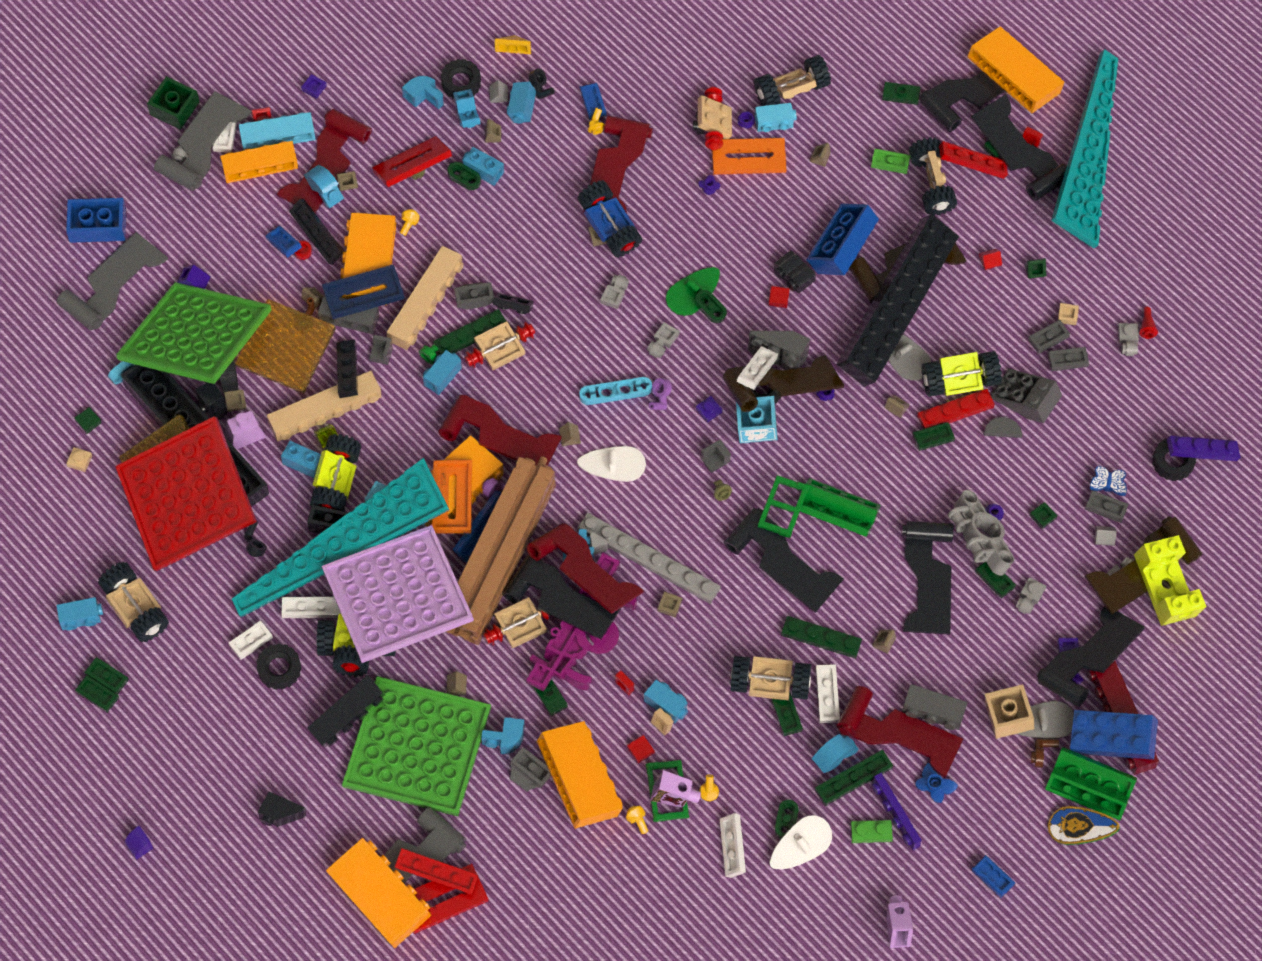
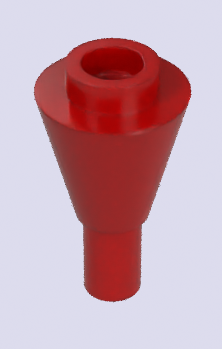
(1148, 328)

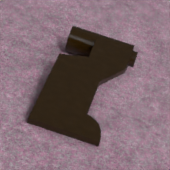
(871, 284)
(818, 377)
(1128, 582)

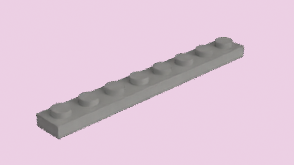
(652, 559)

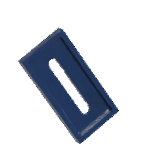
(360, 282)

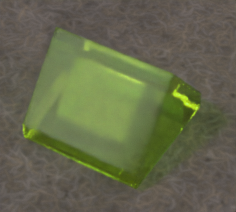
(323, 434)

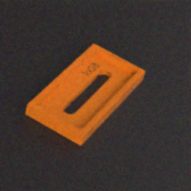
(750, 165)
(463, 471)

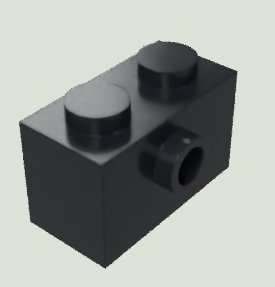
(211, 401)

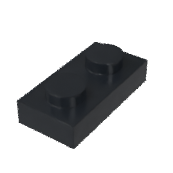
(511, 302)

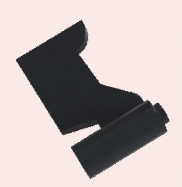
(976, 90)
(1015, 151)
(782, 563)
(933, 577)
(558, 598)
(1096, 655)

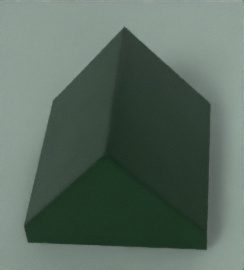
(1036, 268)

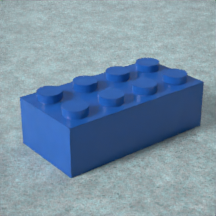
(842, 239)
(1114, 734)

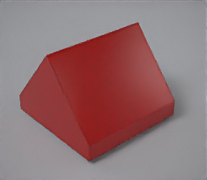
(261, 113)
(991, 258)

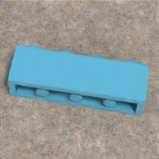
(273, 131)

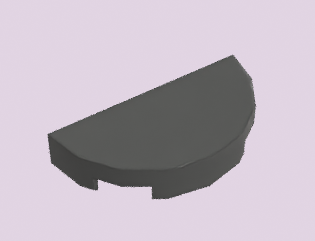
(1003, 428)

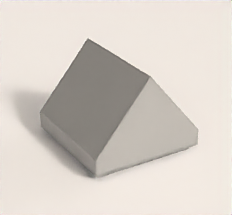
(498, 92)
(1105, 535)
(599, 543)

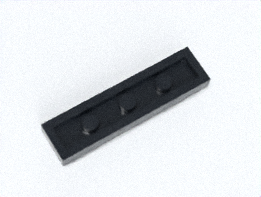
(316, 231)
(347, 368)

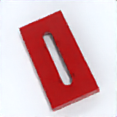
(437, 153)
(452, 906)

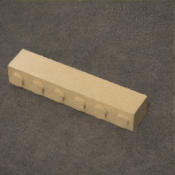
(425, 298)
(321, 407)

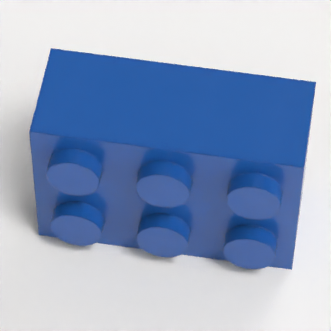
(96, 220)

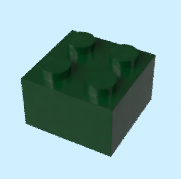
(173, 102)

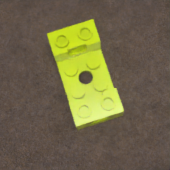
(1160, 562)

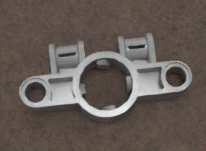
(968, 515)

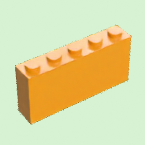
(1015, 69)
(368, 246)
(483, 467)
(579, 774)
(379, 892)

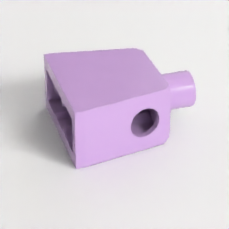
(243, 430)
(899, 923)

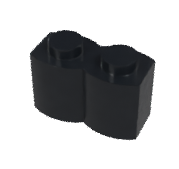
(794, 272)

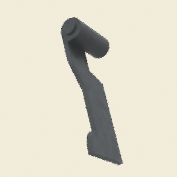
(199, 139)
(109, 279)
(437, 845)

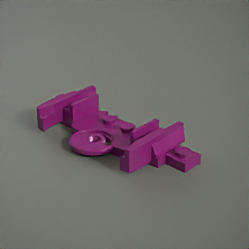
(572, 644)

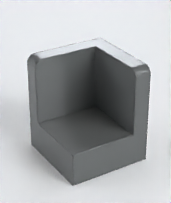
(381, 349)
(715, 456)

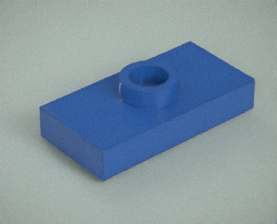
(592, 99)
(283, 241)
(993, 876)

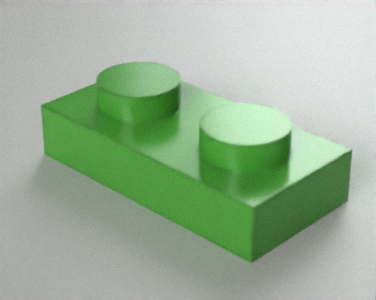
(890, 161)
(871, 831)

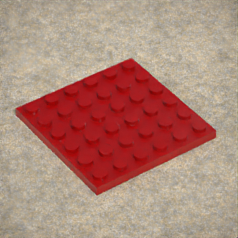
(185, 494)

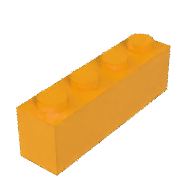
(259, 161)

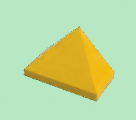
(513, 44)

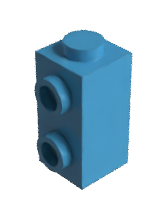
(521, 102)
(485, 165)
(442, 372)
(300, 459)
(79, 613)
(661, 696)

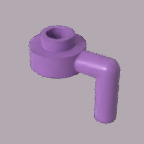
(661, 388)
(491, 485)

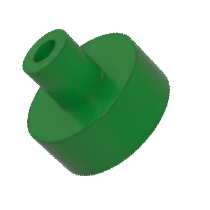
(428, 353)

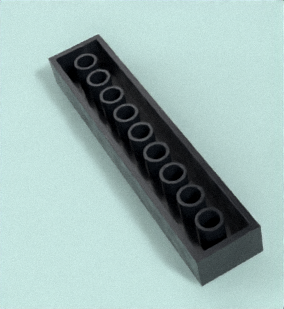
(897, 300)
(166, 399)

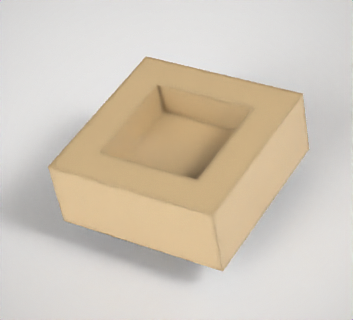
(1068, 313)
(79, 459)
(662, 721)

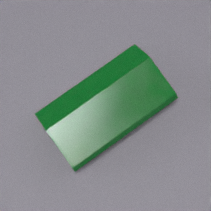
(839, 507)
(1091, 783)

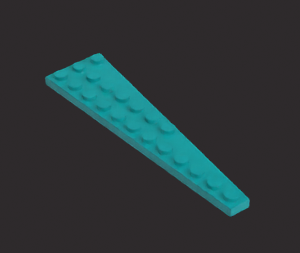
(1082, 185)
(385, 516)

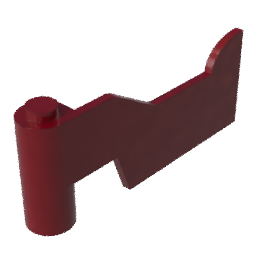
(329, 142)
(614, 161)
(495, 433)
(582, 568)
(898, 729)

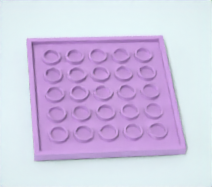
(397, 593)

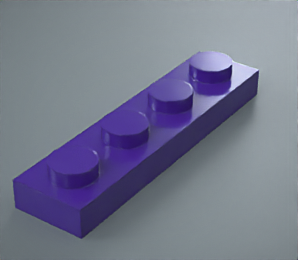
(1203, 448)
(899, 818)

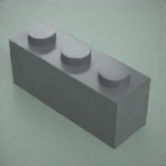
(362, 321)
(934, 707)

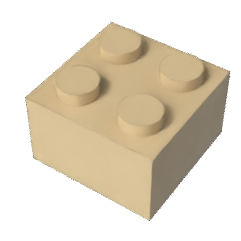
(1009, 711)

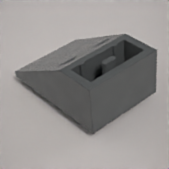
(789, 345)
(1027, 394)

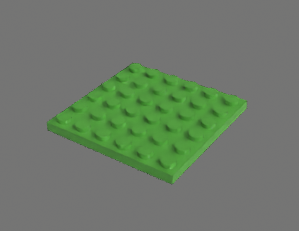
(194, 332)
(417, 747)

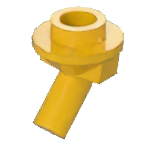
(595, 126)
(411, 218)
(709, 790)
(636, 814)

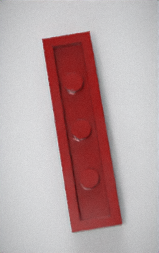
(973, 160)
(956, 409)
(436, 871)

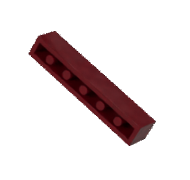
(1117, 699)

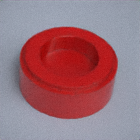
(305, 252)

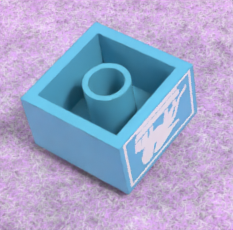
(759, 423)

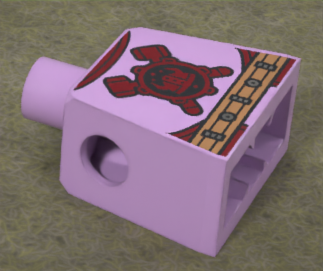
(673, 790)

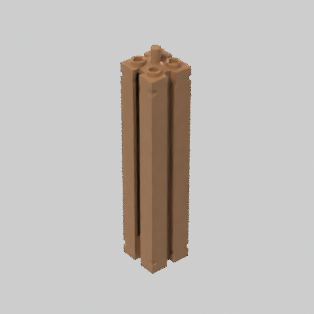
(503, 543)

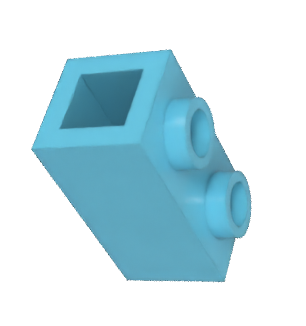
(774, 117)

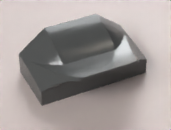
(474, 295)
(528, 770)

